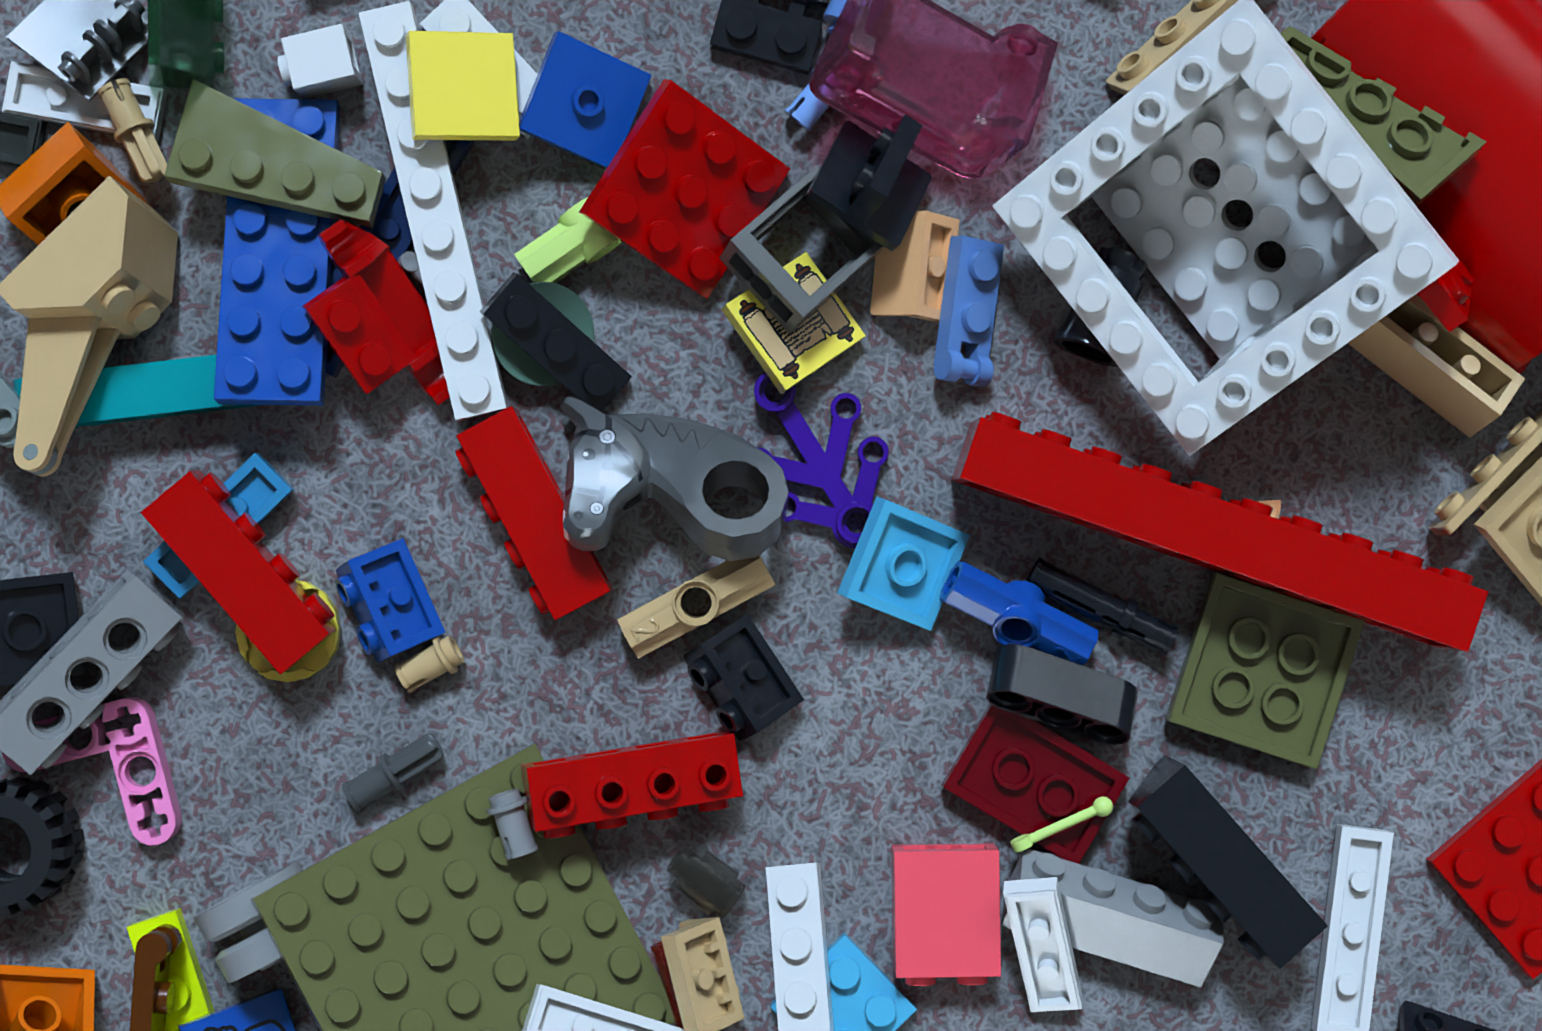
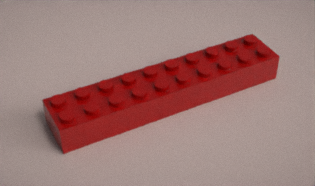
(1220, 535)

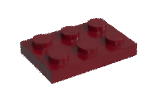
(1033, 780)

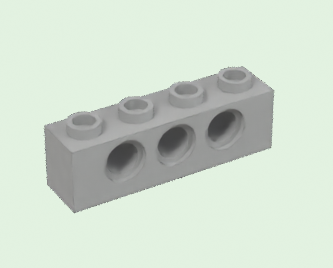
(86, 641)

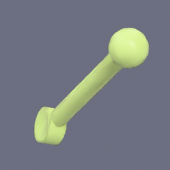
(1101, 806)

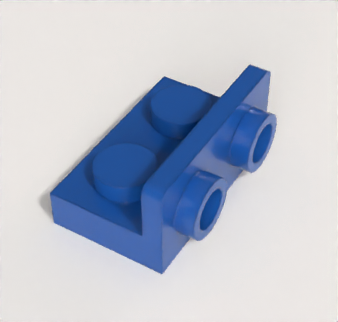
(388, 601)

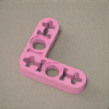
(123, 750)

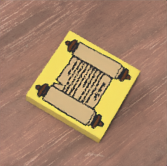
(813, 344)

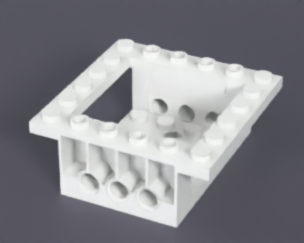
(1313, 188)

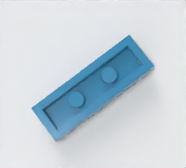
(254, 490)

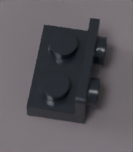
(742, 678)

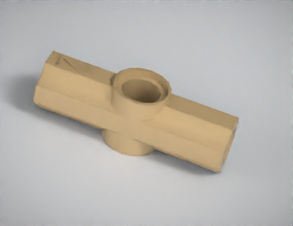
(665, 617)

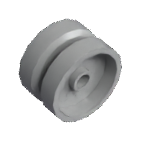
(237, 913)

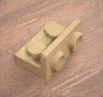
(702, 975)

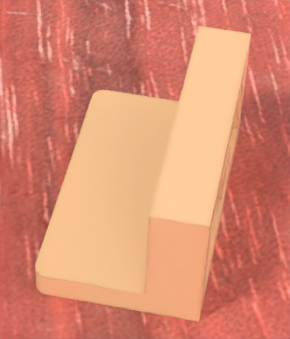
(914, 273)

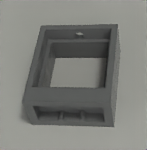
(770, 281)

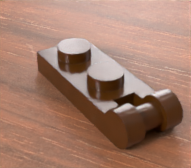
(152, 992)

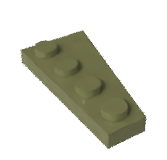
(1407, 141)
(261, 160)

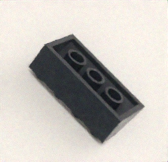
(1225, 862)

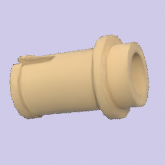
(429, 663)

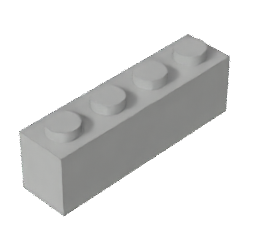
(1129, 919)

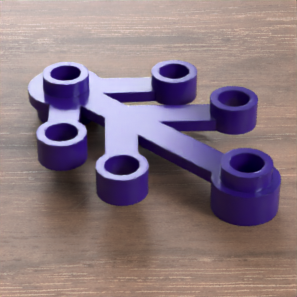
(824, 468)

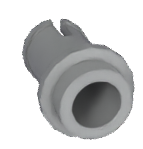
(512, 823)

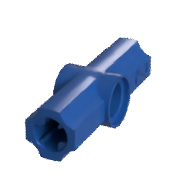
(1018, 613)

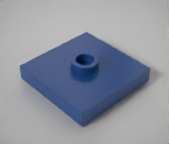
(583, 100)

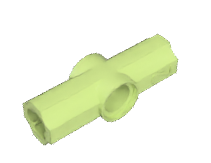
(565, 247)

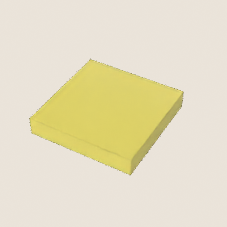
(462, 86)

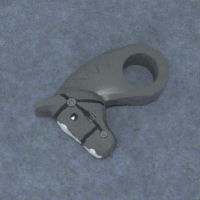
(678, 463)

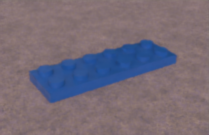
(270, 270)

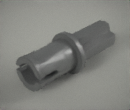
(393, 772)

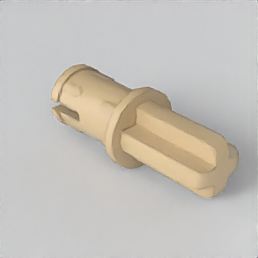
(133, 130)

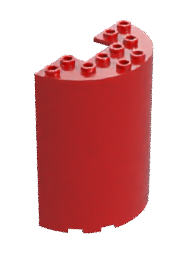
(1485, 76)

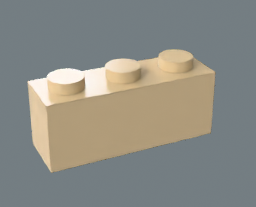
(1440, 366)

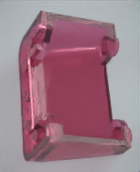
(920, 60)

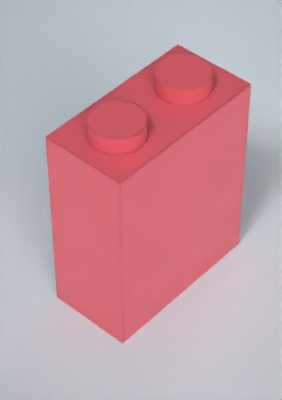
(946, 912)

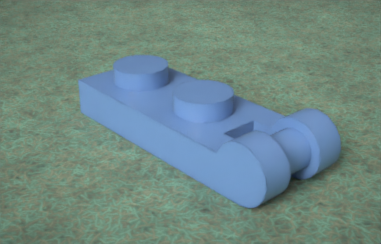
(968, 311)

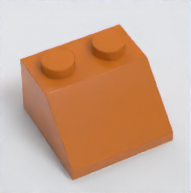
(56, 183)
(46, 998)

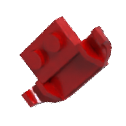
(375, 315)

